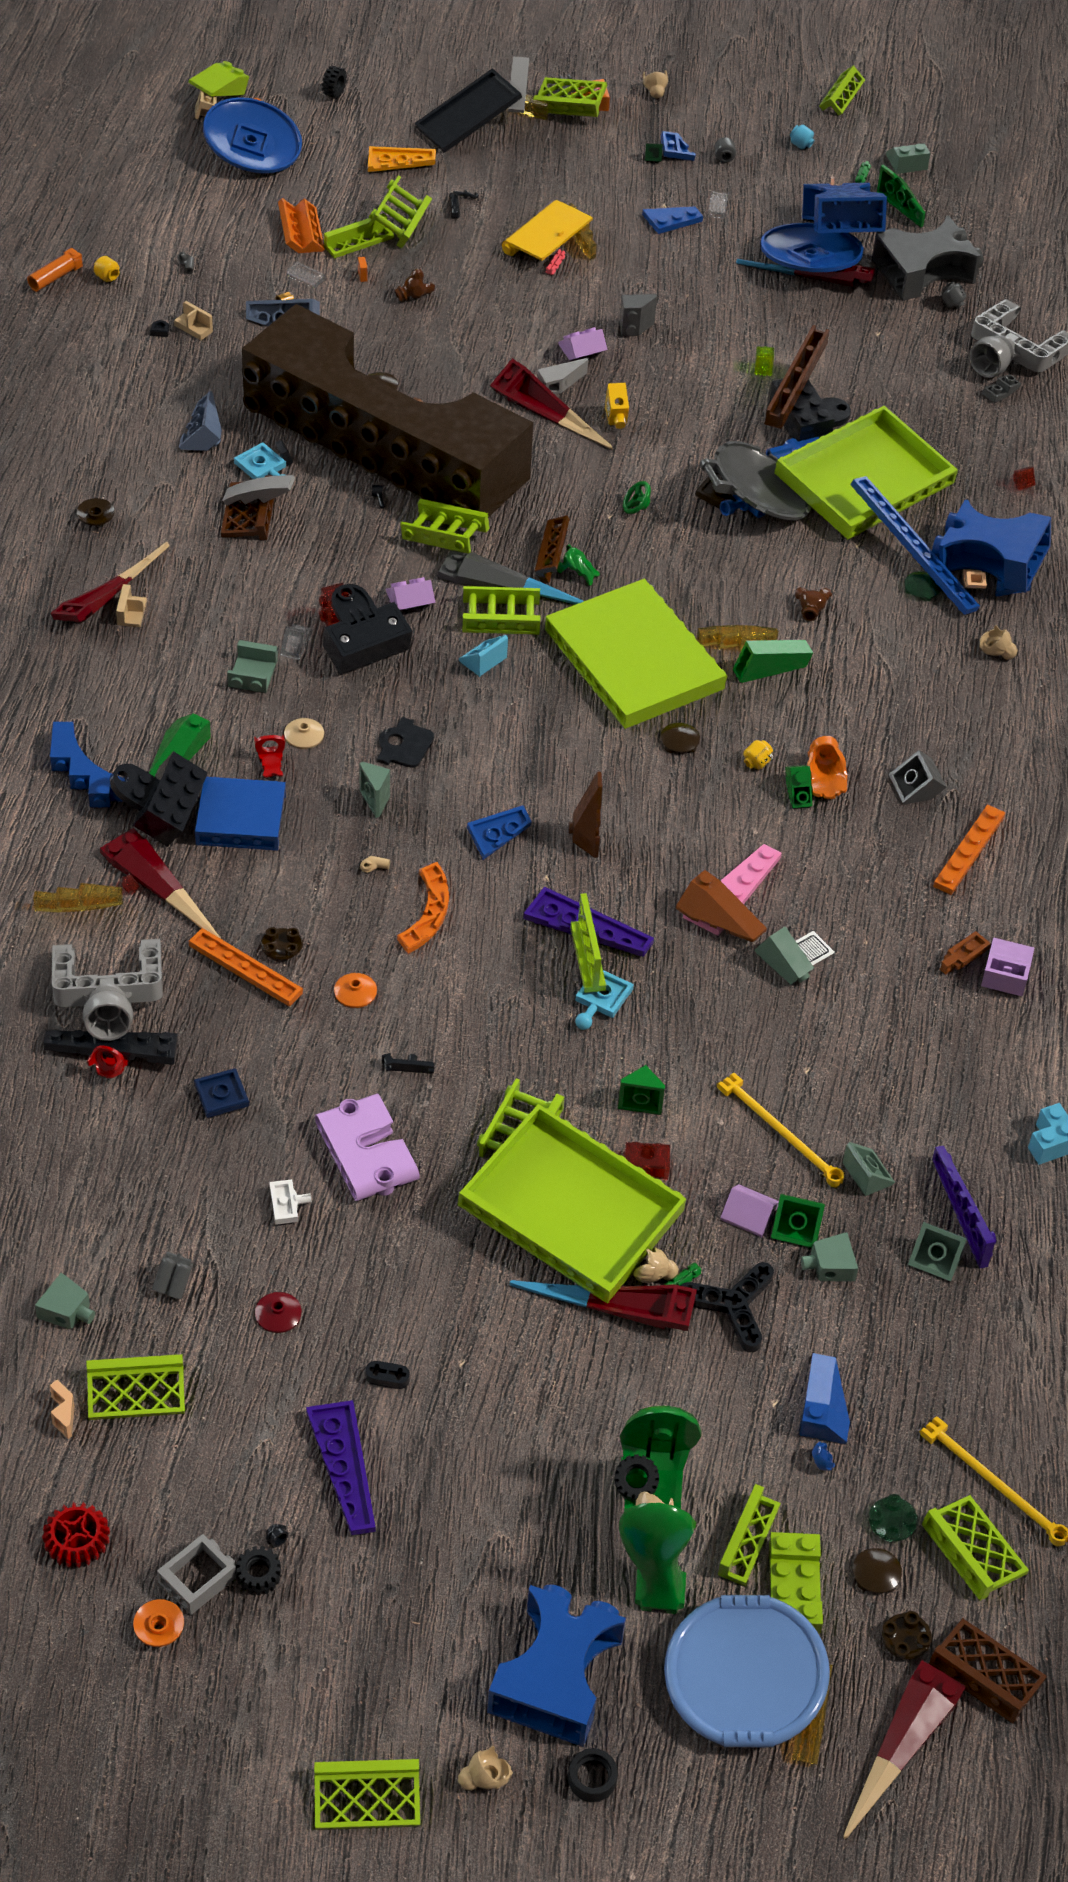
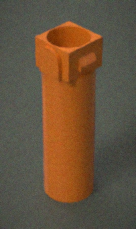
(56, 269)

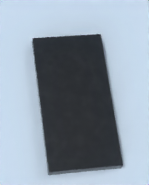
(468, 110)

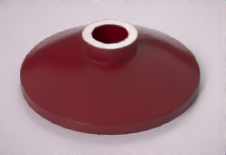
(278, 1320)

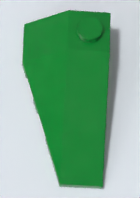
(900, 195)
(184, 737)

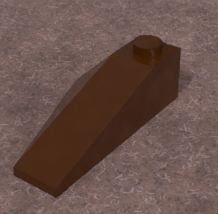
(586, 818)

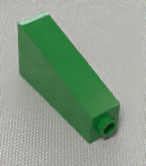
(771, 657)

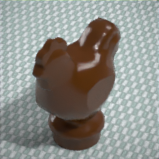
(414, 287)
(812, 601)

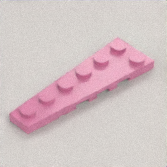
(746, 878)

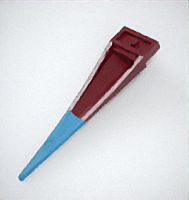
(843, 277)
(650, 1305)

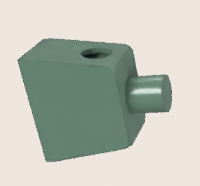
(832, 1259)
(64, 1304)

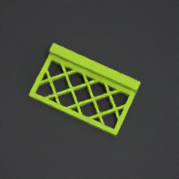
(570, 104)
(587, 949)
(130, 1368)
(960, 1553)
(361, 1772)

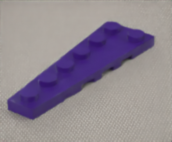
(559, 911)
(973, 1225)
(341, 1450)

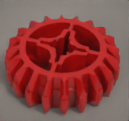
(73, 1525)

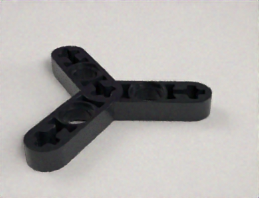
(743, 1299)

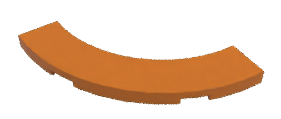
(434, 911)

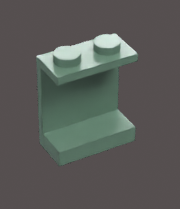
(253, 666)

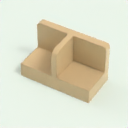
(204, 103)
(194, 321)
(130, 608)

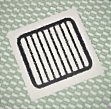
(814, 947)

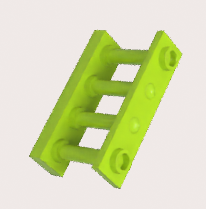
(415, 215)
(445, 514)
(501, 623)
(512, 1092)

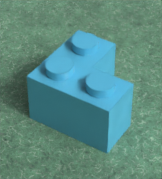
(1052, 1137)

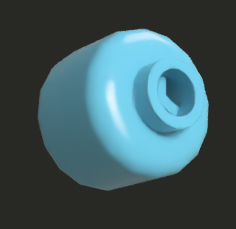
(802, 137)

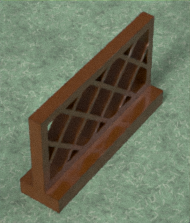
(260, 520)
(977, 1681)

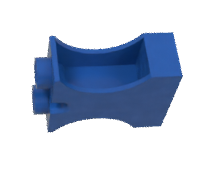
(844, 208)
(1003, 547)
(548, 1681)

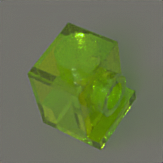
(764, 360)

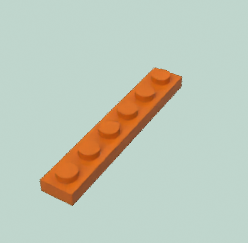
(969, 849)
(245, 967)

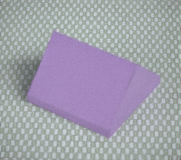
(749, 1210)

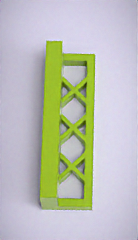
(840, 87)
(355, 234)
(738, 1537)

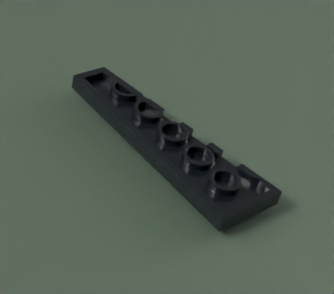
(154, 1046)

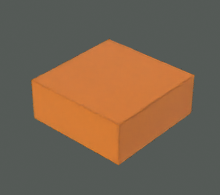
(362, 269)

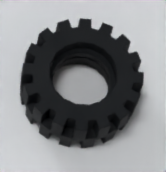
(334, 81)
(636, 1462)
(263, 1583)

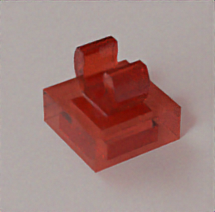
(1024, 478)

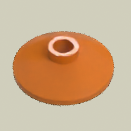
(356, 996)
(158, 1613)

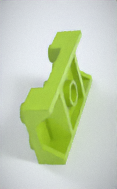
(796, 1573)

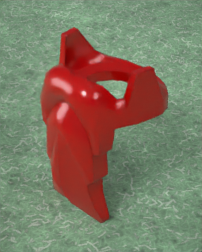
(270, 756)
(107, 1067)

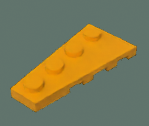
(396, 158)

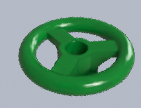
(639, 499)

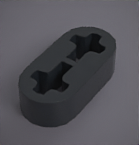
(387, 1374)

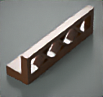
(551, 548)

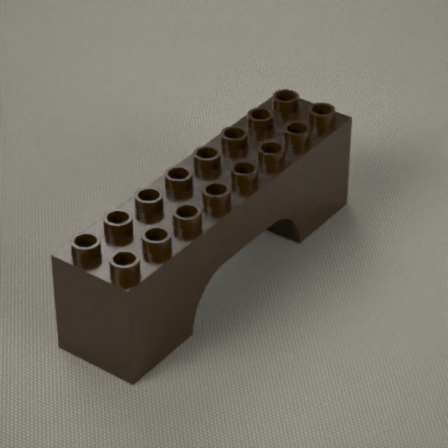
(444, 452)

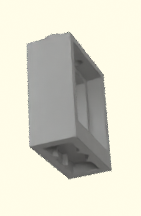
(193, 1601)

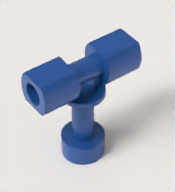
(728, 507)

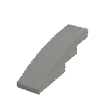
(519, 80)
(262, 488)

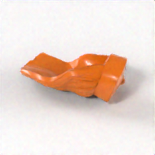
(827, 768)

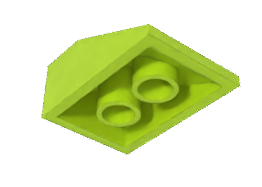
(221, 80)

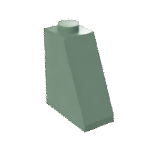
(785, 956)

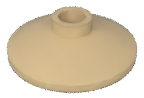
(304, 733)

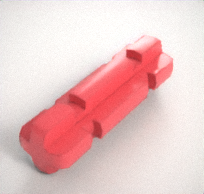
(555, 262)

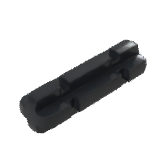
(454, 205)

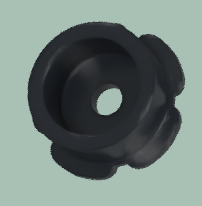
(276, 1535)

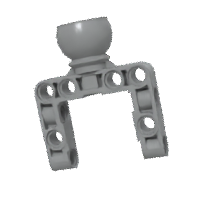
(1000, 345)
(107, 997)

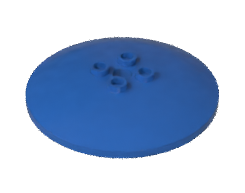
(239, 119)
(806, 250)

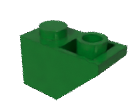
(799, 786)

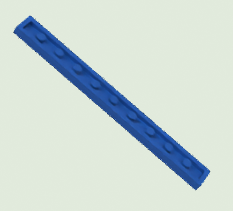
(915, 545)

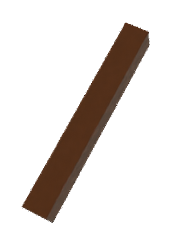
(796, 377)

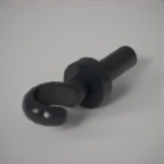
(465, 194)

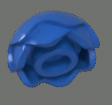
(822, 1457)

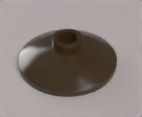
(95, 511)

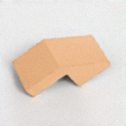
(974, 579)
(63, 1414)

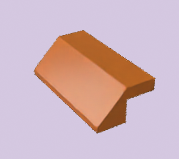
(301, 226)

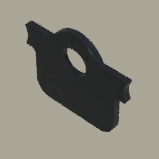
(412, 749)

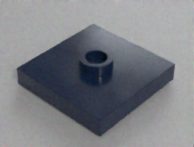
(221, 1093)

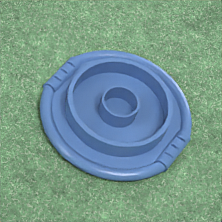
(746, 1671)

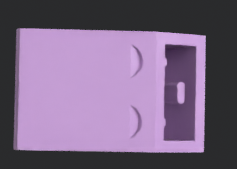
(1008, 967)

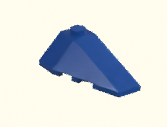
(825, 1406)

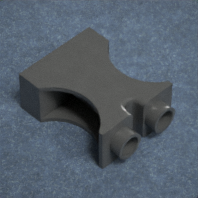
(918, 259)

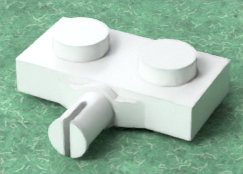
(286, 1201)

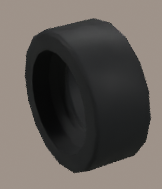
(597, 1756)

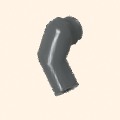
(187, 261)

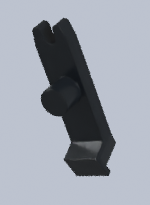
(408, 1065)

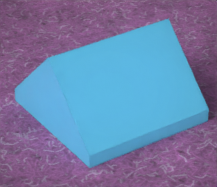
(486, 655)

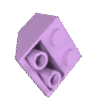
(583, 343)
(410, 595)

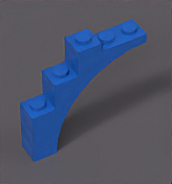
(83, 773)

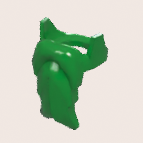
(576, 561)

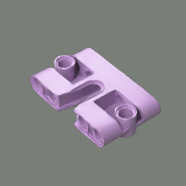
(364, 1166)

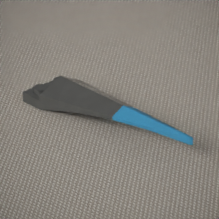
(480, 571)

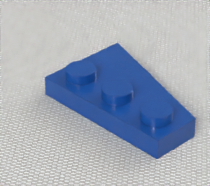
(672, 218)
(498, 829)

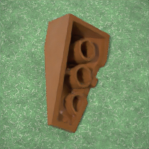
(715, 904)

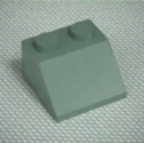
(909, 158)

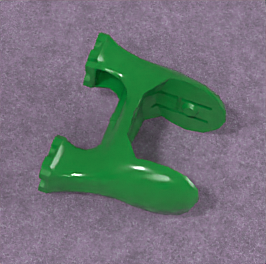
(658, 1531)

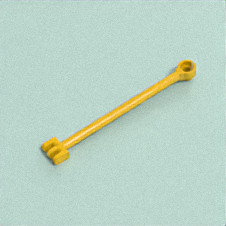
(732, 1085)
(936, 1430)

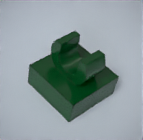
(653, 152)

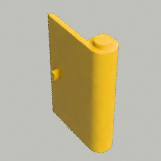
(546, 231)

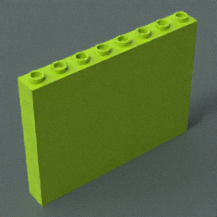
(873, 447)
(635, 653)
(572, 1202)

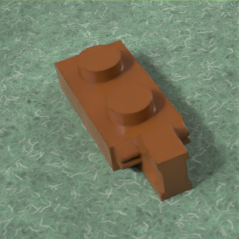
(964, 952)

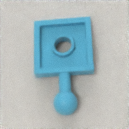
(268, 461)
(606, 1004)

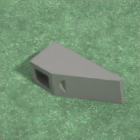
(562, 376)

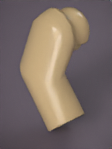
(372, 863)

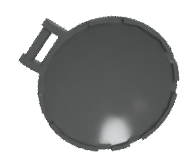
(752, 478)

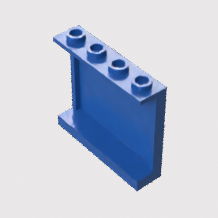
(240, 813)

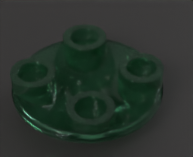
(921, 585)
(893, 1518)

